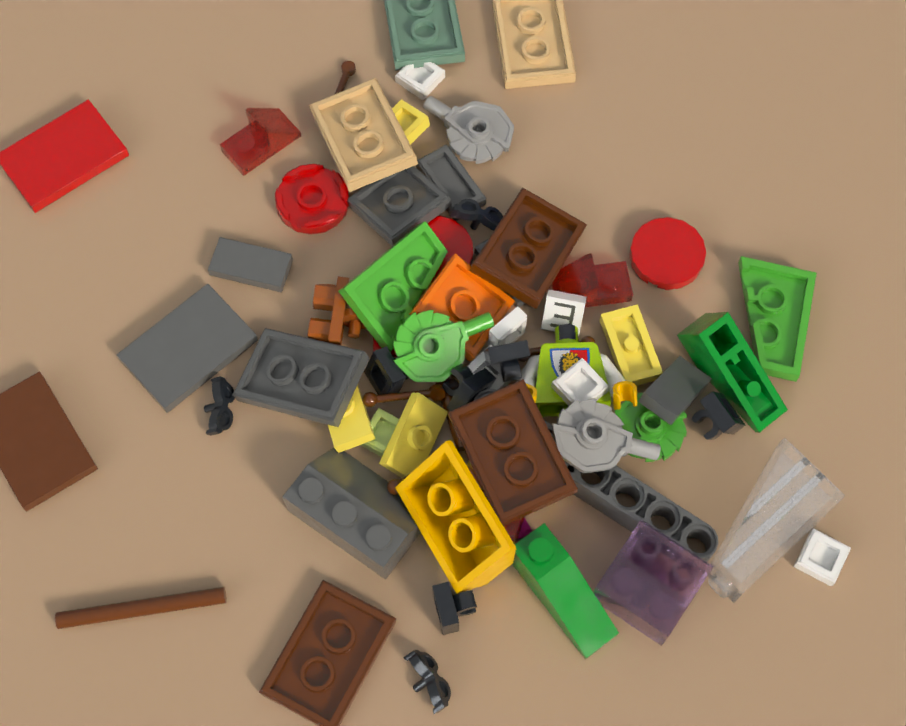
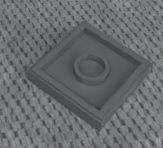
(399, 203)

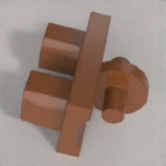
(331, 331)

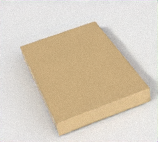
(533, 43)
(363, 135)

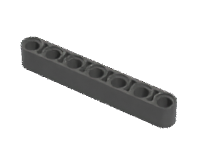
(648, 504)

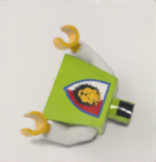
(559, 357)

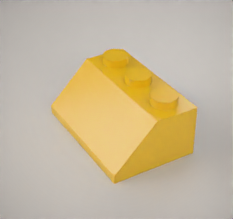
(456, 520)

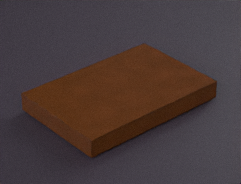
(528, 248)
(39, 443)
(512, 452)
(328, 656)

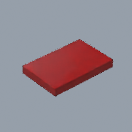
(62, 155)

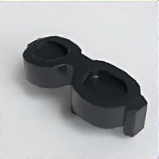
(470, 210)
(221, 416)
(437, 686)

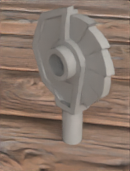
(474, 130)
(593, 437)

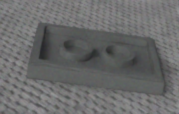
(187, 347)
(301, 377)

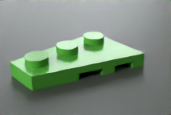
(394, 282)
(777, 313)

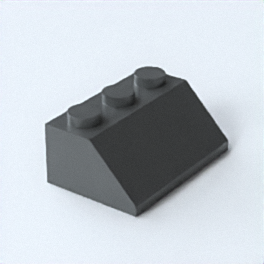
(353, 510)

